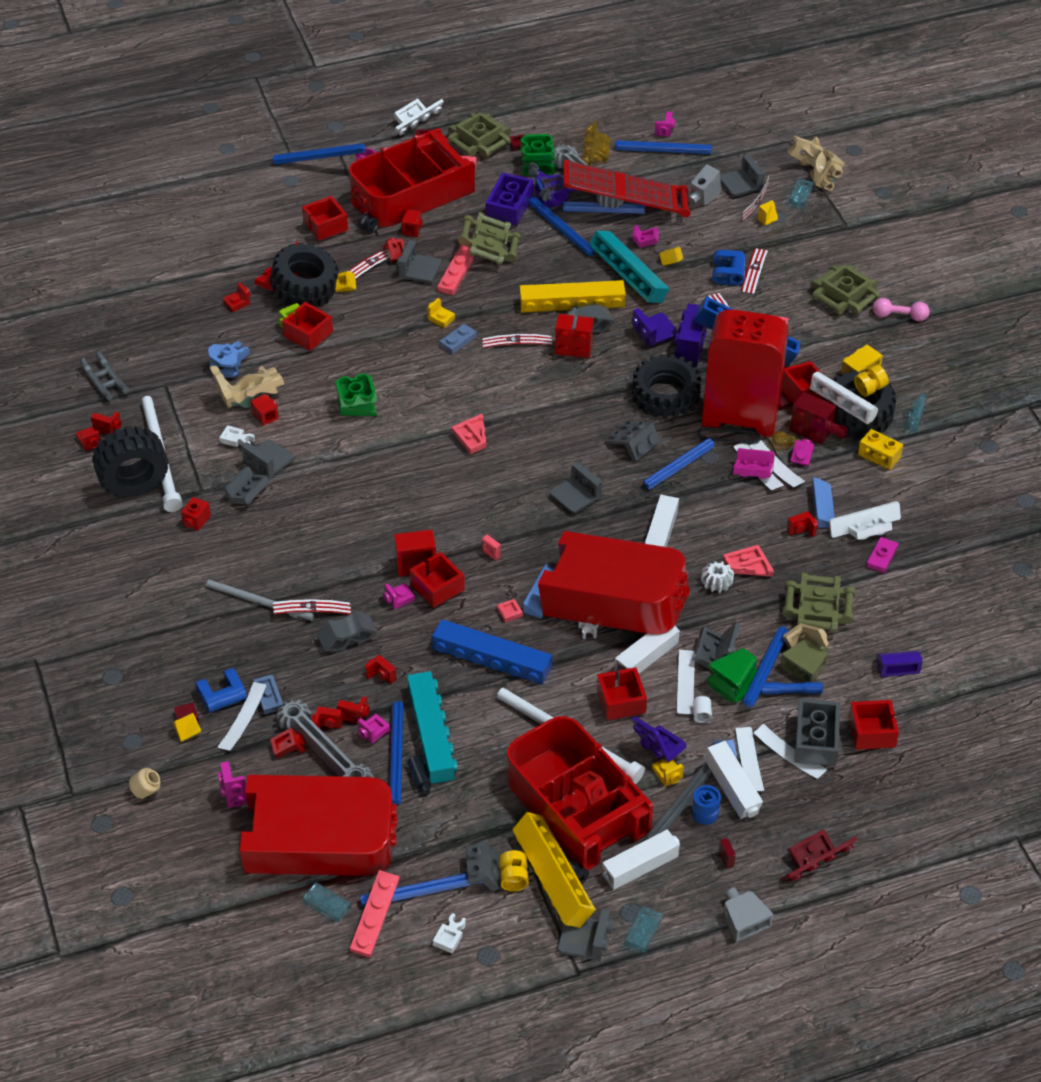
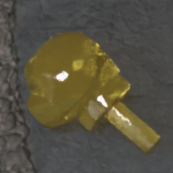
(782, 439)

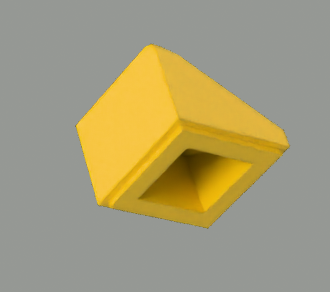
(767, 213)
(671, 256)
(345, 282)
(186, 727)

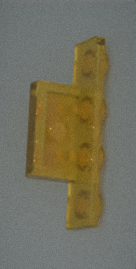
(596, 144)

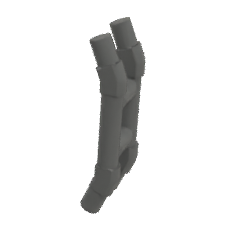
(106, 370)

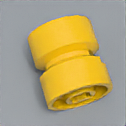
(871, 380)
(513, 870)

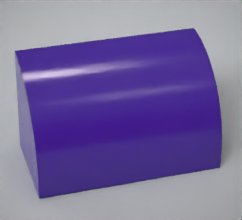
(899, 663)

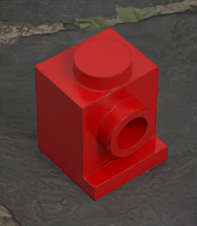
(411, 223)

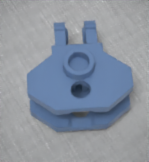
(228, 357)

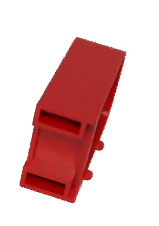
(410, 176)
(745, 370)
(615, 584)
(542, 775)
(318, 825)

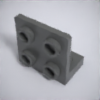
(267, 458)

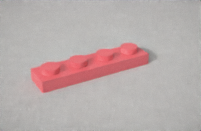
(455, 271)
(374, 914)

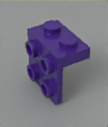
(653, 328)
(658, 740)

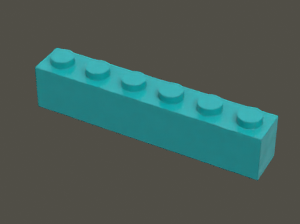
(629, 266)
(431, 727)

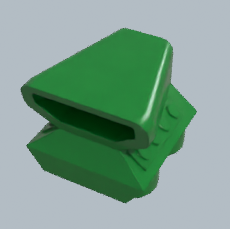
(537, 150)
(356, 395)
(733, 674)

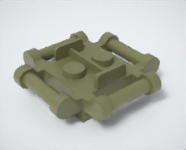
(477, 133)
(488, 240)
(845, 287)
(819, 604)

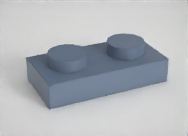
(458, 338)
(271, 698)

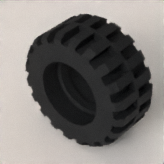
(307, 260)
(883, 399)
(127, 445)

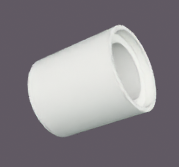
(702, 709)

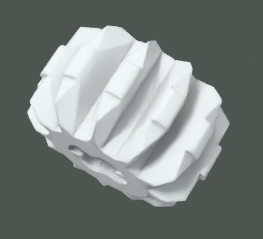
(717, 576)

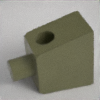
(805, 661)

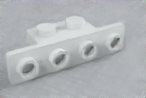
(412, 114)
(866, 522)

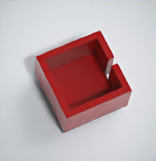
(325, 218)
(307, 326)
(577, 341)
(798, 380)
(413, 549)
(442, 582)
(626, 698)
(873, 724)

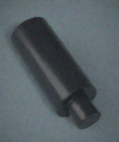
(419, 774)

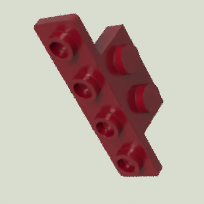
(813, 850)

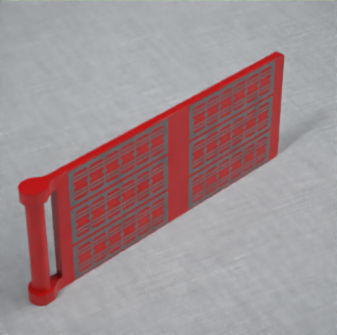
(625, 187)

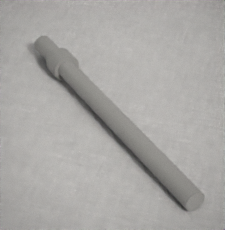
(254, 598)

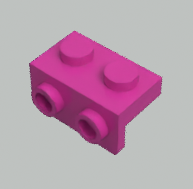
(754, 463)
(232, 788)

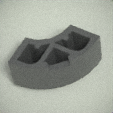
(601, 316)
(347, 631)

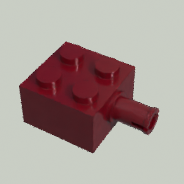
(815, 419)

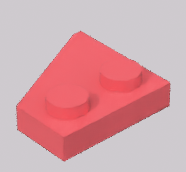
(471, 434)
(749, 562)

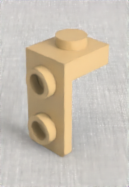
(805, 632)

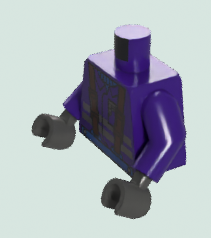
(549, 187)

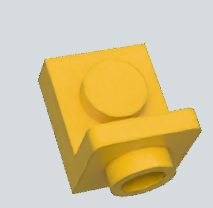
(439, 314)
(668, 772)

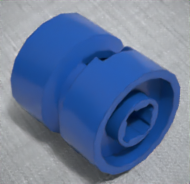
(706, 804)

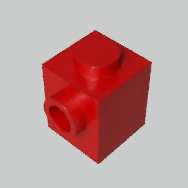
(264, 409)
(195, 513)

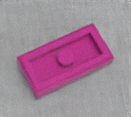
(882, 555)

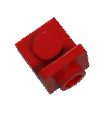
(394, 248)
(238, 299)
(106, 424)
(88, 438)
(802, 522)
(382, 668)
(353, 712)
(327, 717)
(287, 742)
(592, 786)

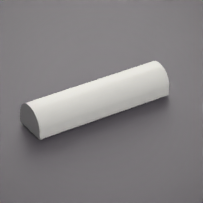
(843, 398)

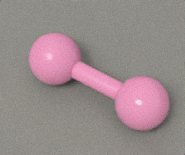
(918, 311)

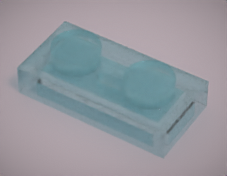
(801, 193)
(918, 408)
(327, 902)
(643, 929)

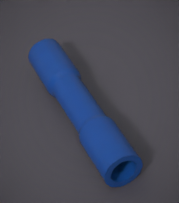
(805, 688)

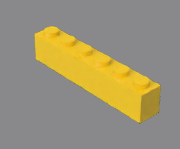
(568, 295)
(553, 870)

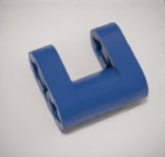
(734, 267)
(224, 697)

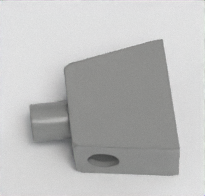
(705, 186)
(745, 914)

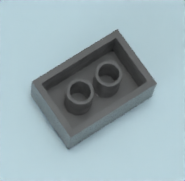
(817, 732)

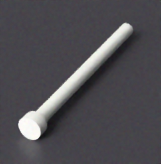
(171, 500)
(632, 769)

